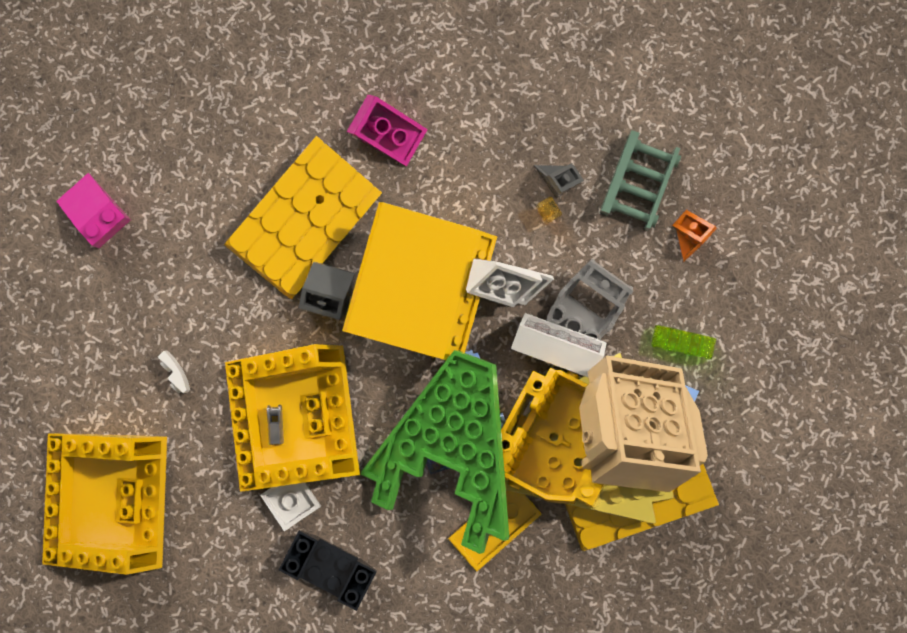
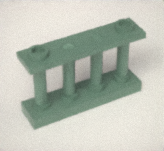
(619, 184)

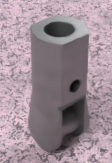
(275, 429)

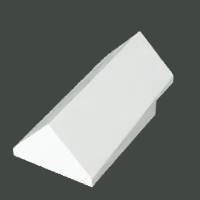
(505, 282)

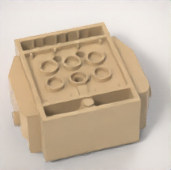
(640, 426)

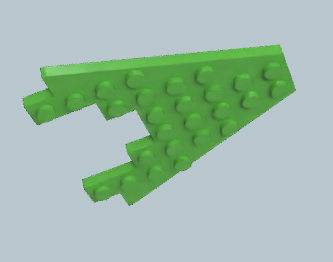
(460, 428)

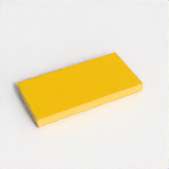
(520, 515)

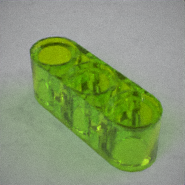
(683, 342)

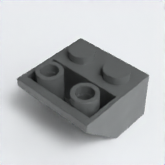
(327, 290)

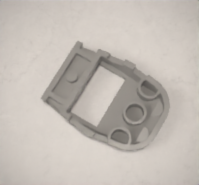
(579, 318)

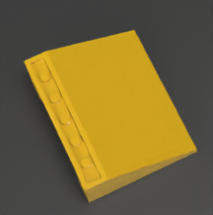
(417, 282)
(316, 417)
(105, 502)

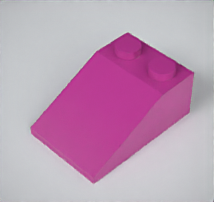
(387, 129)
(93, 211)

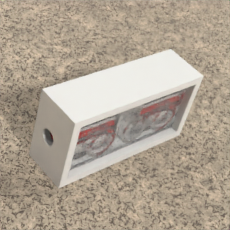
(558, 345)

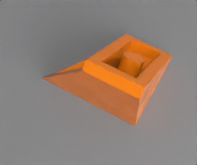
(692, 232)

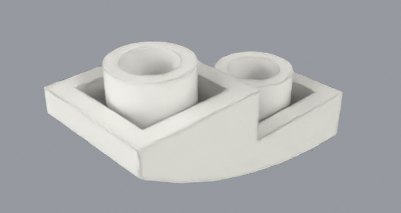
(178, 377)

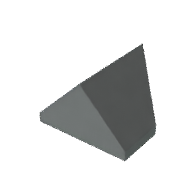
(559, 178)

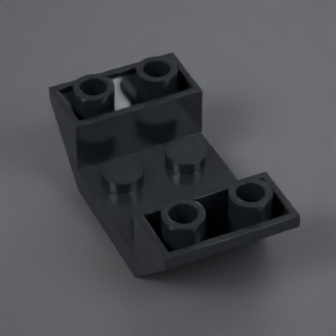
(328, 568)

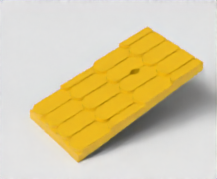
(294, 231)
(600, 528)

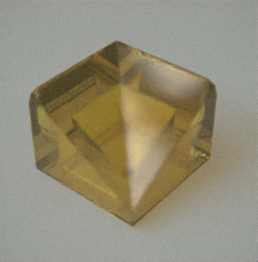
(548, 210)

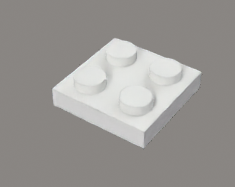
(290, 503)

